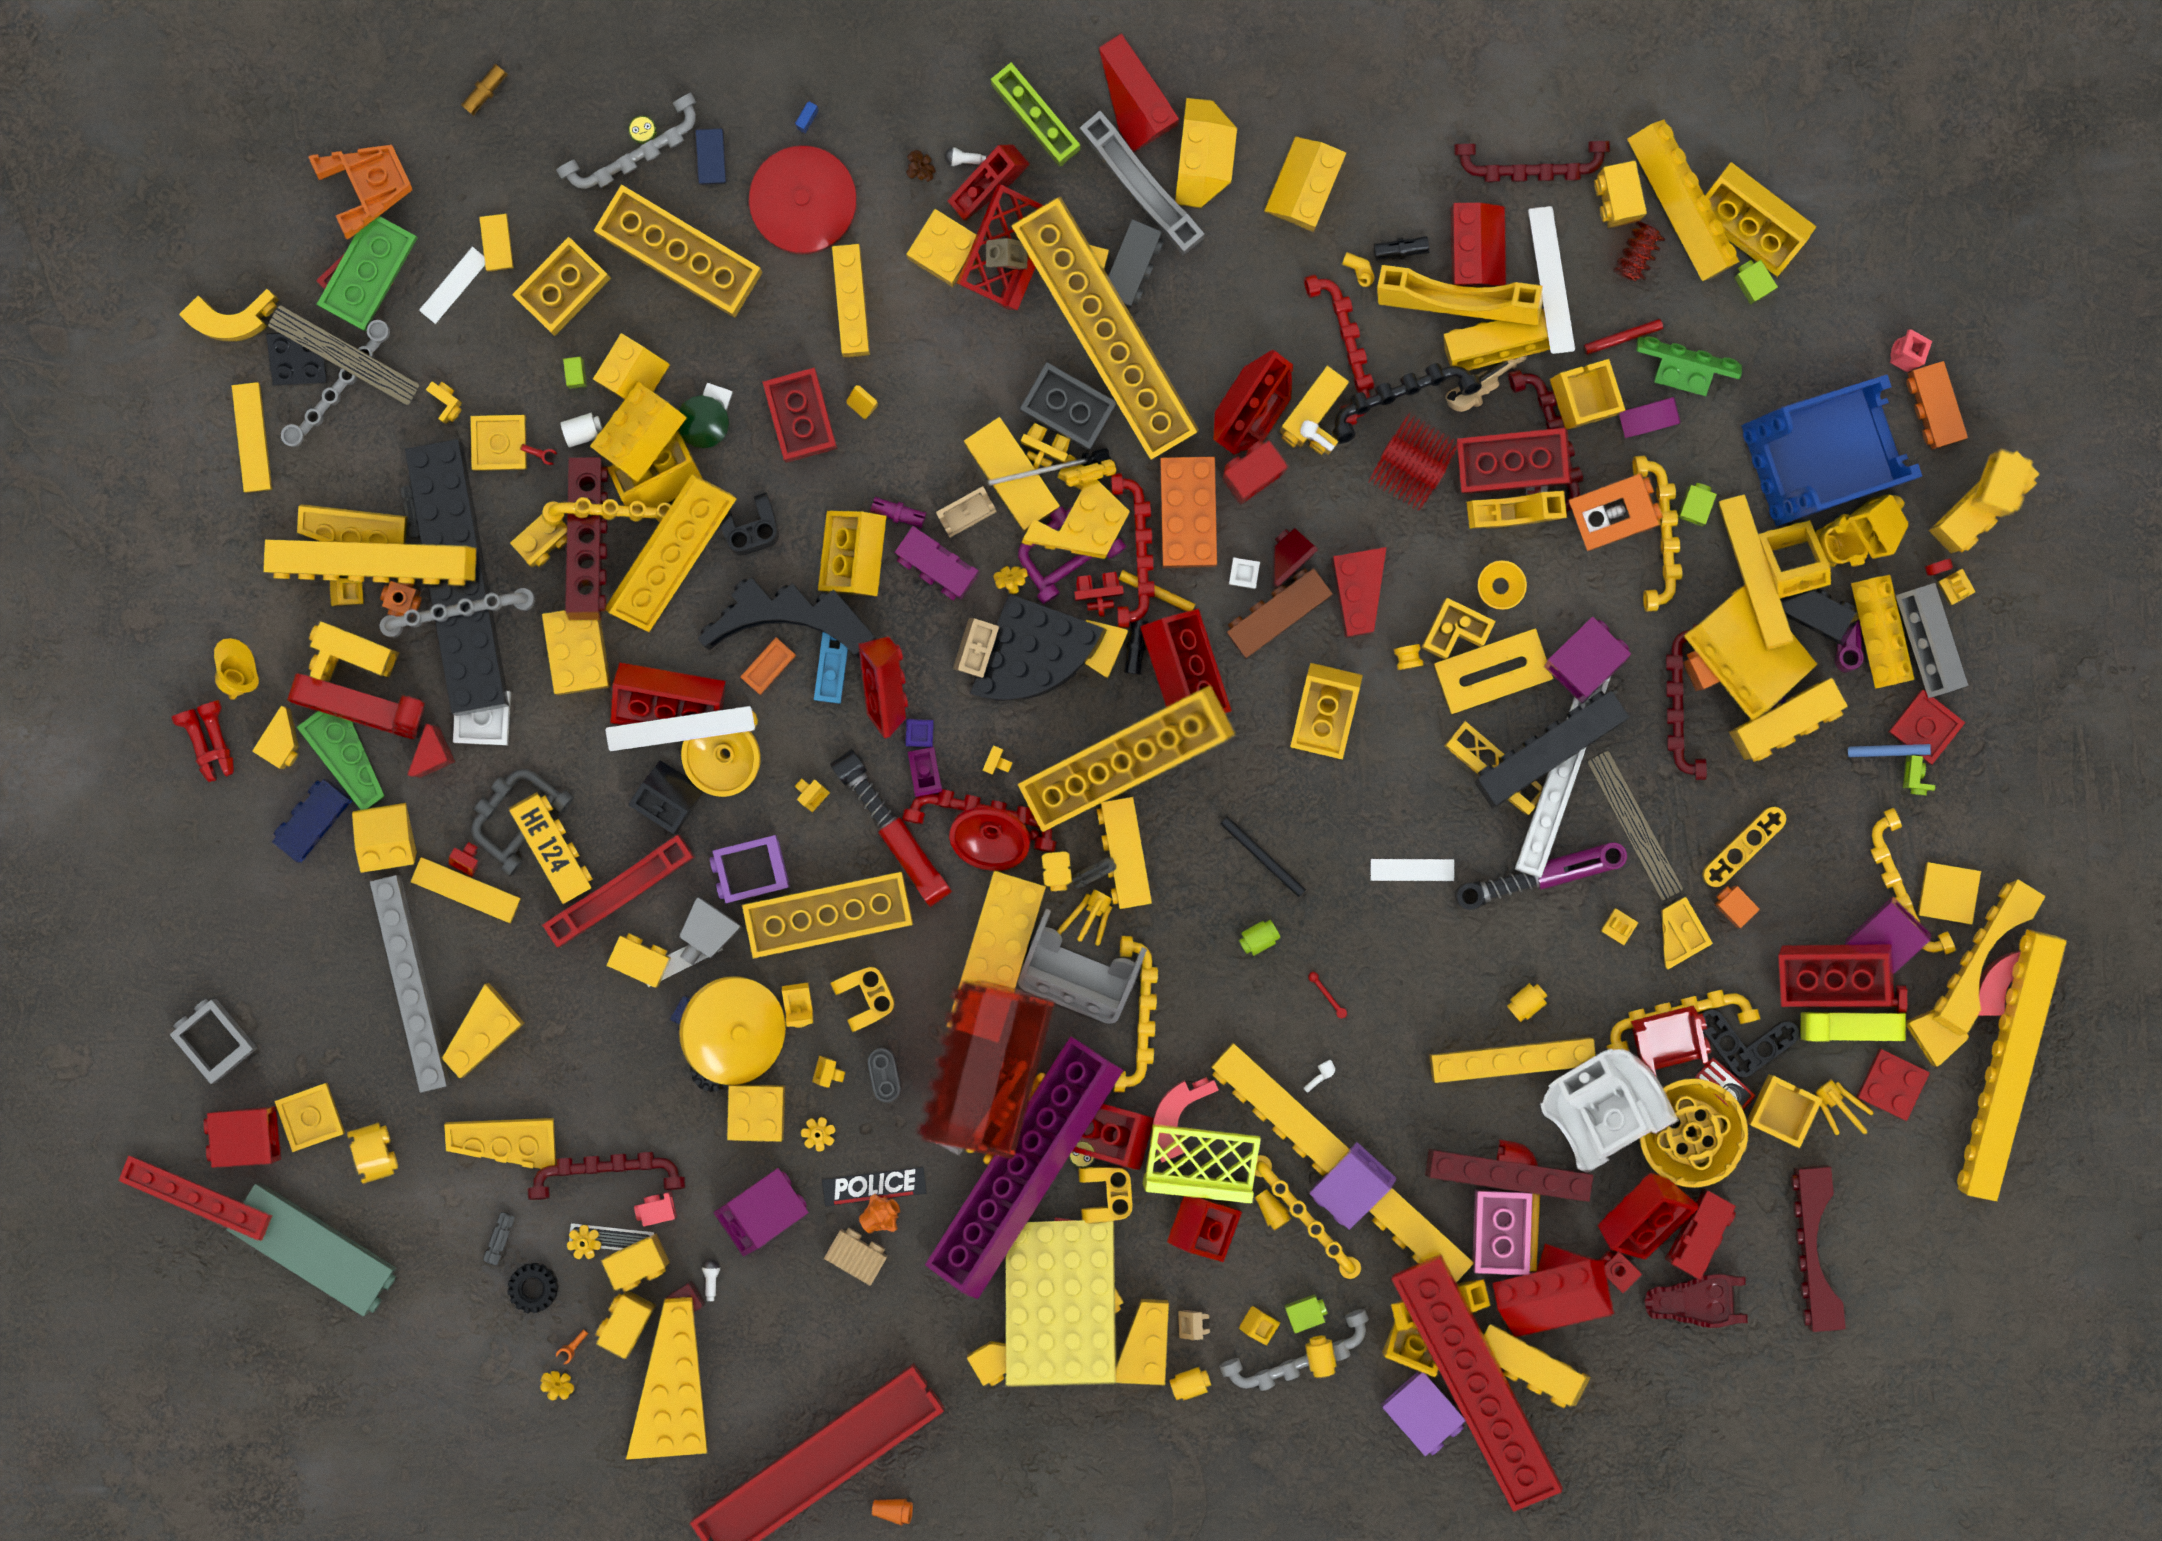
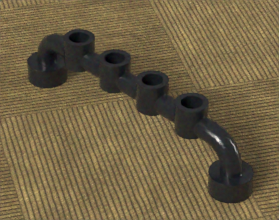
(1410, 385)

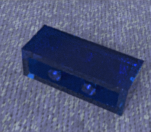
(311, 820)

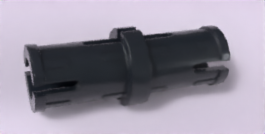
(1401, 248)
(1135, 648)

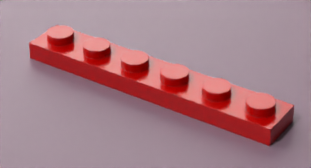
(195, 1198)

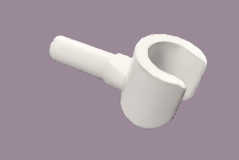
(1309, 431)
(1327, 1070)

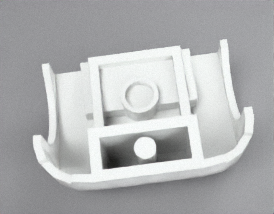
(1607, 1106)

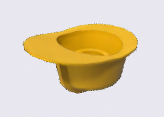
(234, 668)

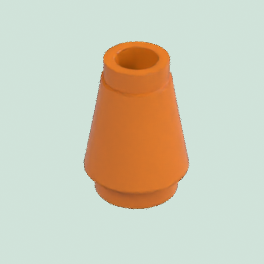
(893, 1510)

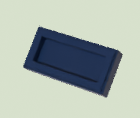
(710, 156)

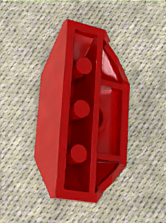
(1253, 403)

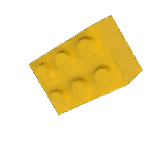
(561, 286)
(638, 431)
(575, 653)

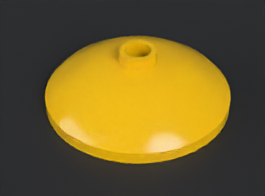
(713, 770)

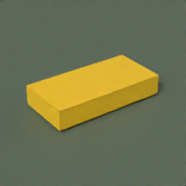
(496, 242)

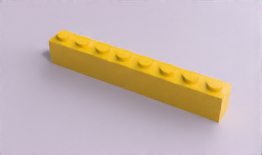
(370, 560)

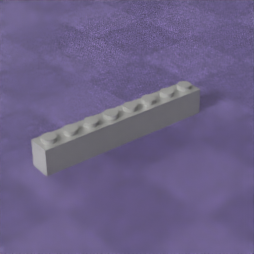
(410, 983)

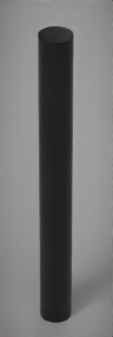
(1262, 856)

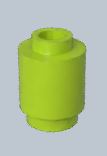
(1259, 937)

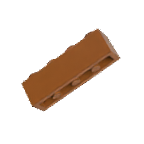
(1279, 613)

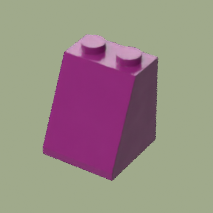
(761, 1212)

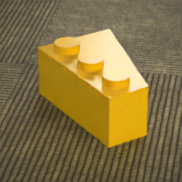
(1145, 1346)

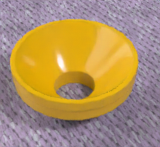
(1516, 585)

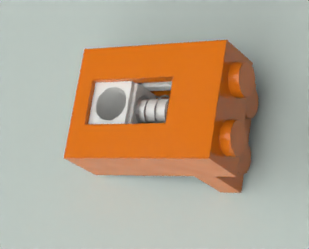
(1636, 495)

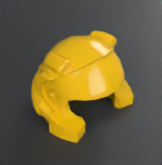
(1842, 543)

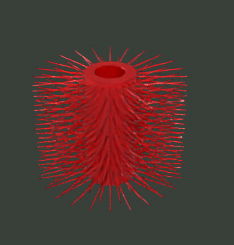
(1414, 462)

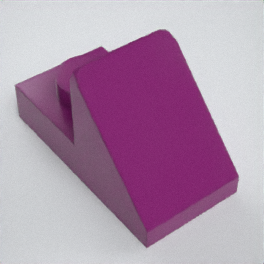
(924, 771)

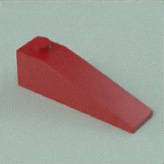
(1137, 101)

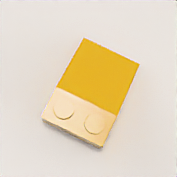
(1326, 711)

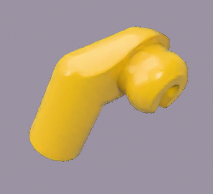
(1362, 269)

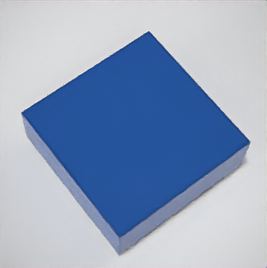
(806, 117)

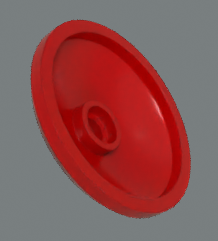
(989, 838)

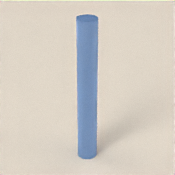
(1889, 750)

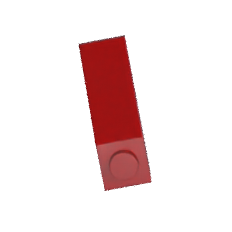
(1000, 167)

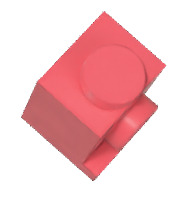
(1905, 348)
(655, 1209)

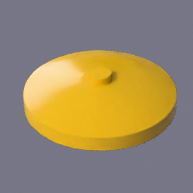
(732, 1030)

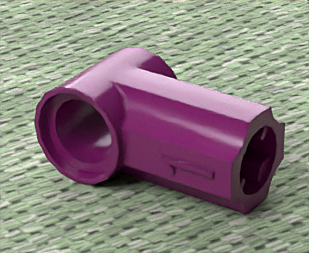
(1852, 646)

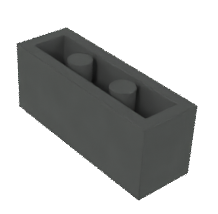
(1134, 261)

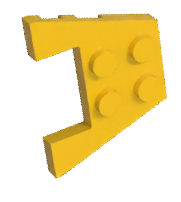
(1089, 525)

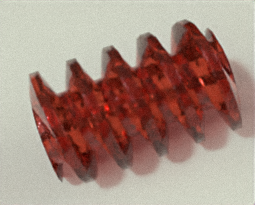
(1639, 252)

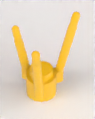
(1097, 904)
(1831, 1095)

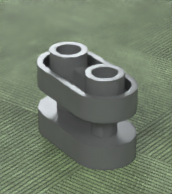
(884, 1074)

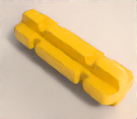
(1089, 473)

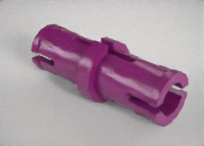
(898, 512)

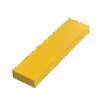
(251, 437)
(465, 890)

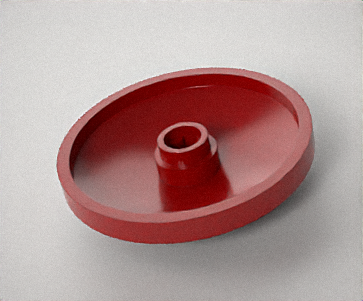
(802, 199)

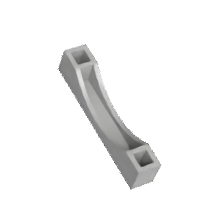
(1140, 183)

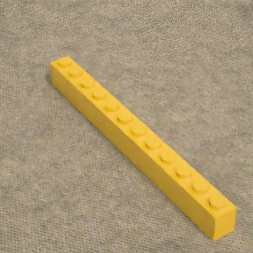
(1327, 1151)

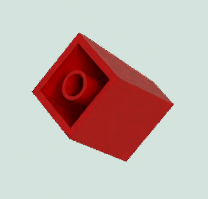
(243, 1137)

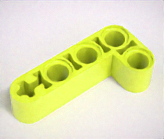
(1853, 1026)

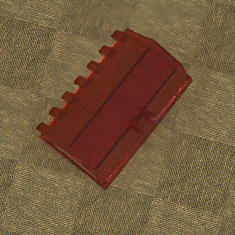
(986, 1068)

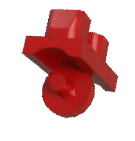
(1110, 588)

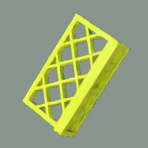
(1201, 1186)

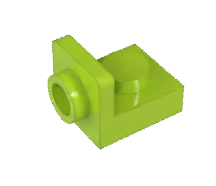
(1913, 773)

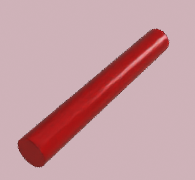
(1623, 336)

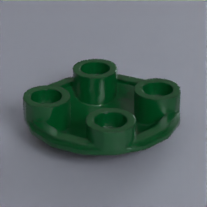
(705, 421)

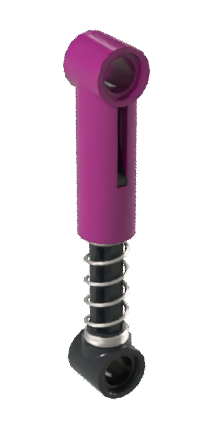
(1556, 872)

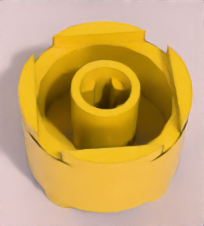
(372, 1153)

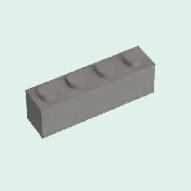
(1931, 640)

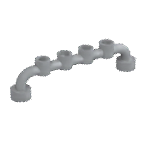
(648, 150)
(293, 435)
(393, 626)
(1290, 1368)

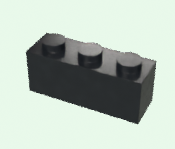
(1821, 614)

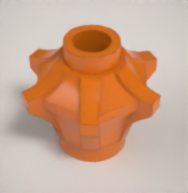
(880, 1215)

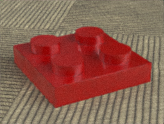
(1927, 723)
(1893, 1084)

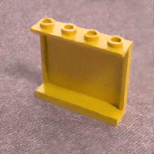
(1738, 657)

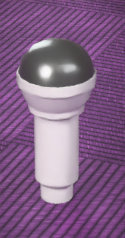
(955, 157)
(710, 1270)

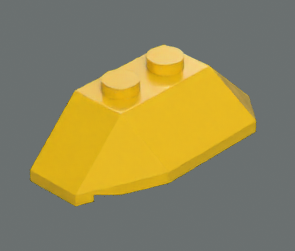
(1205, 153)

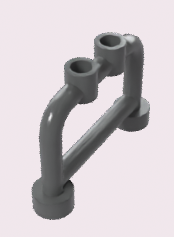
(486, 808)

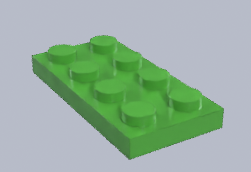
(367, 272)

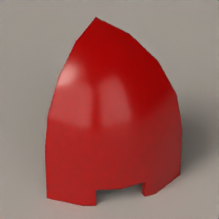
(1515, 1152)

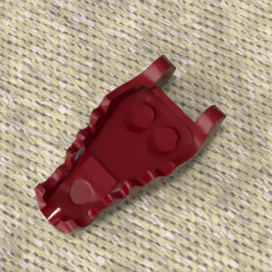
(1698, 1301)

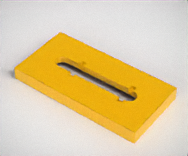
(1533, 673)

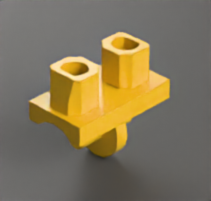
(1034, 439)

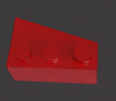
(1358, 589)
(1701, 1234)

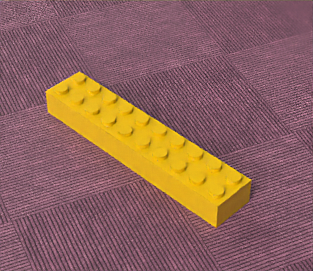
(1105, 328)

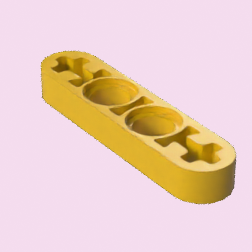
(1744, 847)

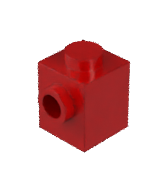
(1619, 1270)

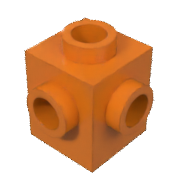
(410, 601)

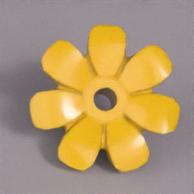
(1010, 578)
(822, 1129)
(589, 1240)
(556, 1385)

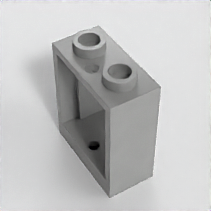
(230, 1062)

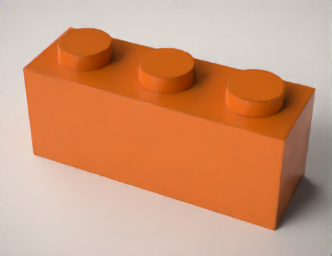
(1936, 405)

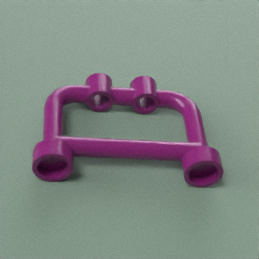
(1047, 584)

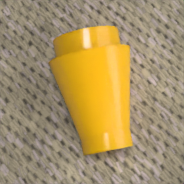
(1273, 1210)

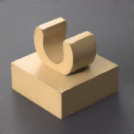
(1191, 1325)

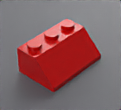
(1478, 245)
(883, 684)
(1646, 1217)

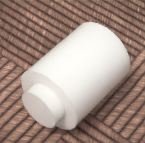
(581, 429)

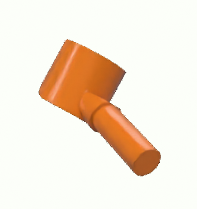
(572, 1346)

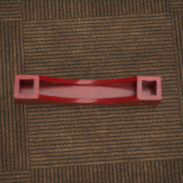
(618, 891)

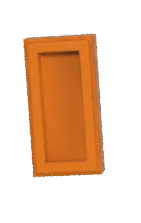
(768, 666)

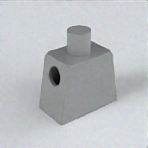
(706, 931)

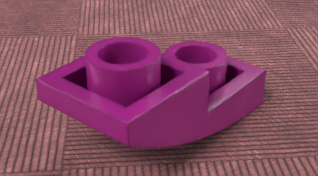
(1649, 417)

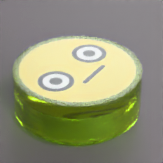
(642, 129)
(1081, 1160)

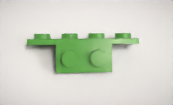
(1686, 368)

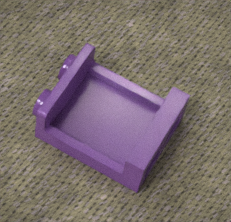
(1353, 1186)
(1423, 1413)

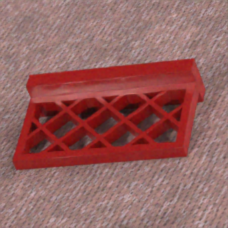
(1018, 279)

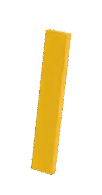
(1755, 572)

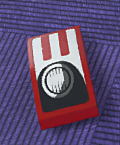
(1721, 1076)

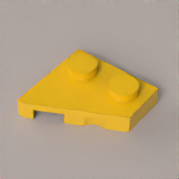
(1682, 933)

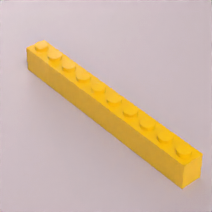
(2011, 1065)

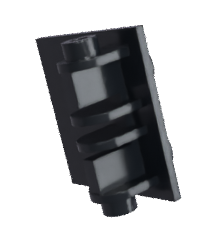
(293, 362)

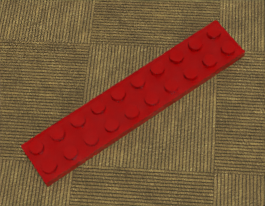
(1477, 1383)

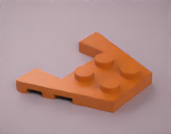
(375, 178)

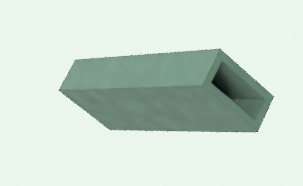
(319, 1252)

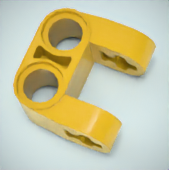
(870, 993)
(1106, 1213)

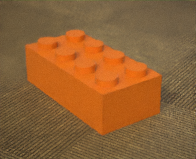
(1188, 512)

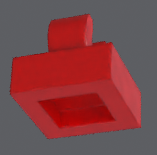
(464, 860)

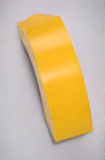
(230, 327)
(1517, 510)
(1472, 1291)

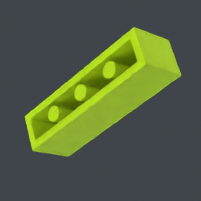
(1035, 114)

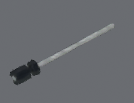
(1097, 457)

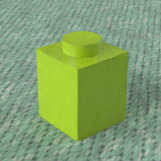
(1755, 281)
(1697, 504)
(1306, 1313)

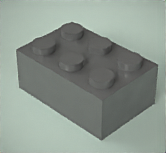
(1068, 407)

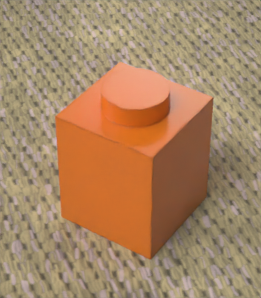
(1736, 906)

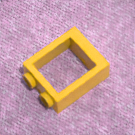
(1814, 575)

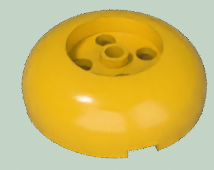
(1724, 1123)

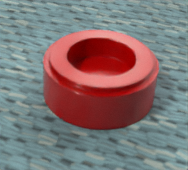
(1939, 567)

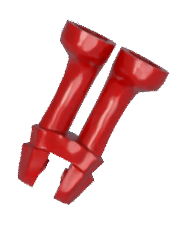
(190, 721)

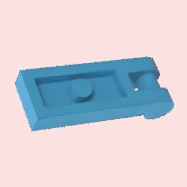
(830, 671)

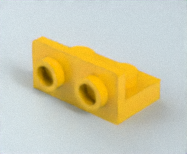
(539, 540)

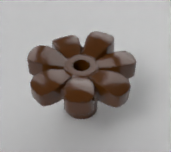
(920, 166)

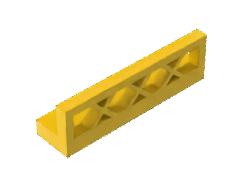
(1477, 765)

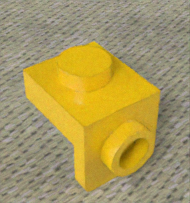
(444, 394)
(797, 1005)

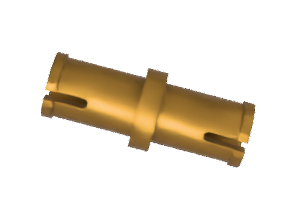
(484, 89)

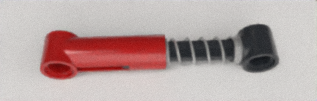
(893, 831)

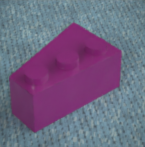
(936, 564)

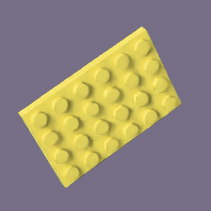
(1061, 1304)

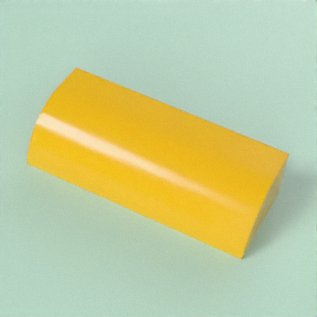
(1002, 456)

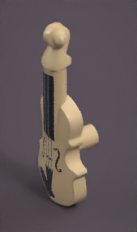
(1489, 382)

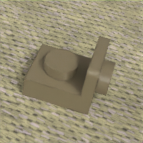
(1006, 253)

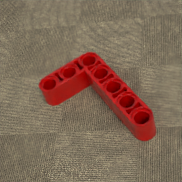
(358, 707)

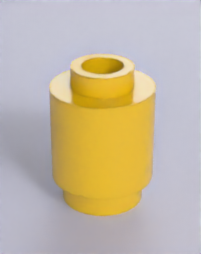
(1527, 1002)
(1321, 1356)
(1190, 1383)

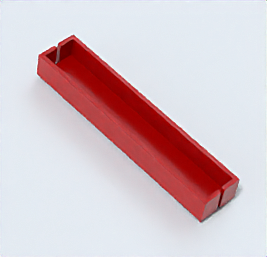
(822, 1461)

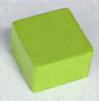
(575, 372)

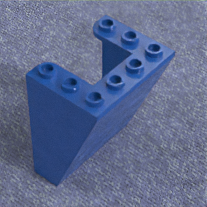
(1826, 451)

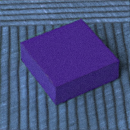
(919, 733)

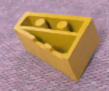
(482, 1031)

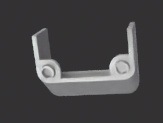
(1077, 980)

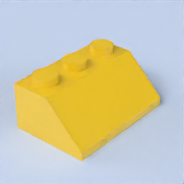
(1305, 182)
(662, 479)
(852, 553)

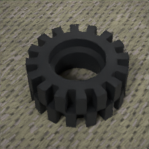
(532, 1304)

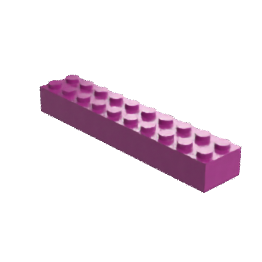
(1015, 1186)

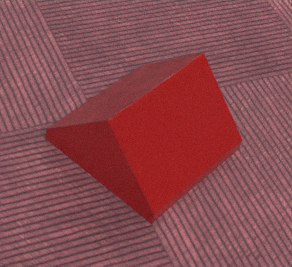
(431, 753)

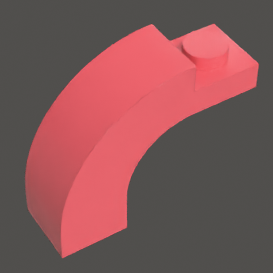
(1994, 984)
(1173, 1104)

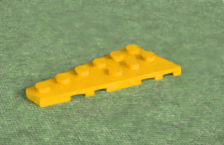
(671, 1401)

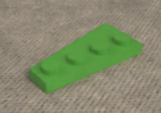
(344, 756)

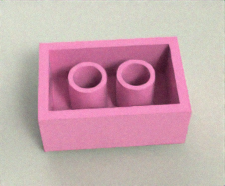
(1502, 1232)

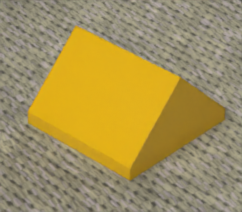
(1410, 1350)

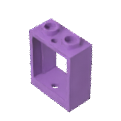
(777, 864)

